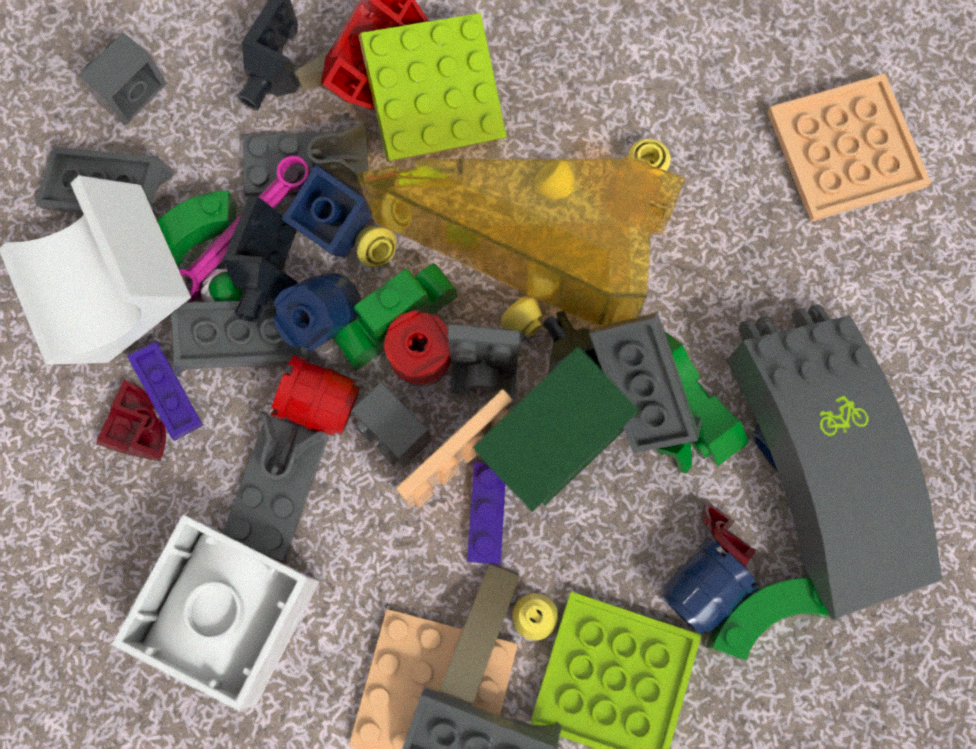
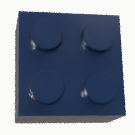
(329, 212)

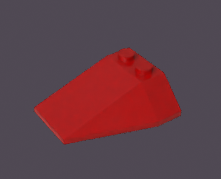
(344, 64)

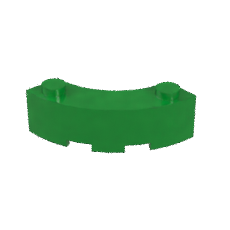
(197, 221)
(720, 430)
(762, 609)

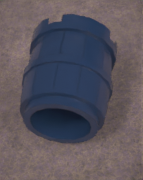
(315, 310)
(708, 587)

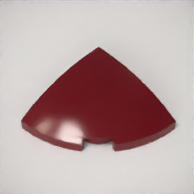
(133, 425)
(719, 526)

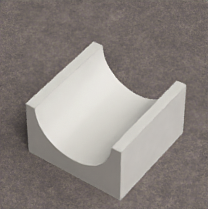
(98, 279)
(216, 614)

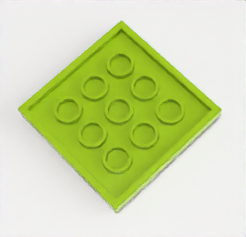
(432, 86)
(615, 677)

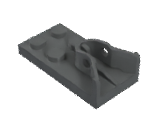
(337, 151)
(68, 164)
(216, 338)
(483, 359)
(642, 366)
(275, 487)
(453, 724)

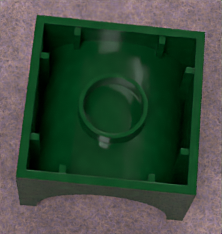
(556, 430)

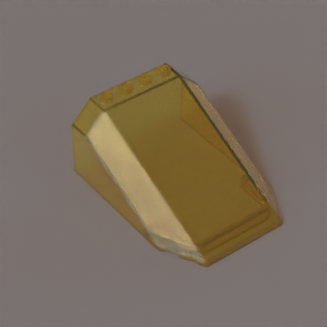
(542, 226)

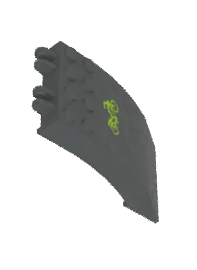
(840, 458)

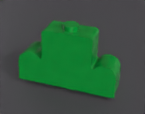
(365, 337)

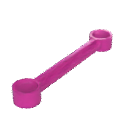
(216, 251)

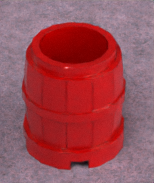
(417, 367)
(315, 397)

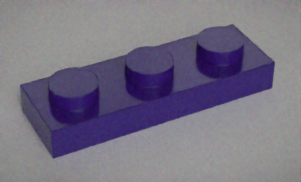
(165, 391)
(486, 516)

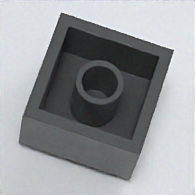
(123, 78)
(392, 425)

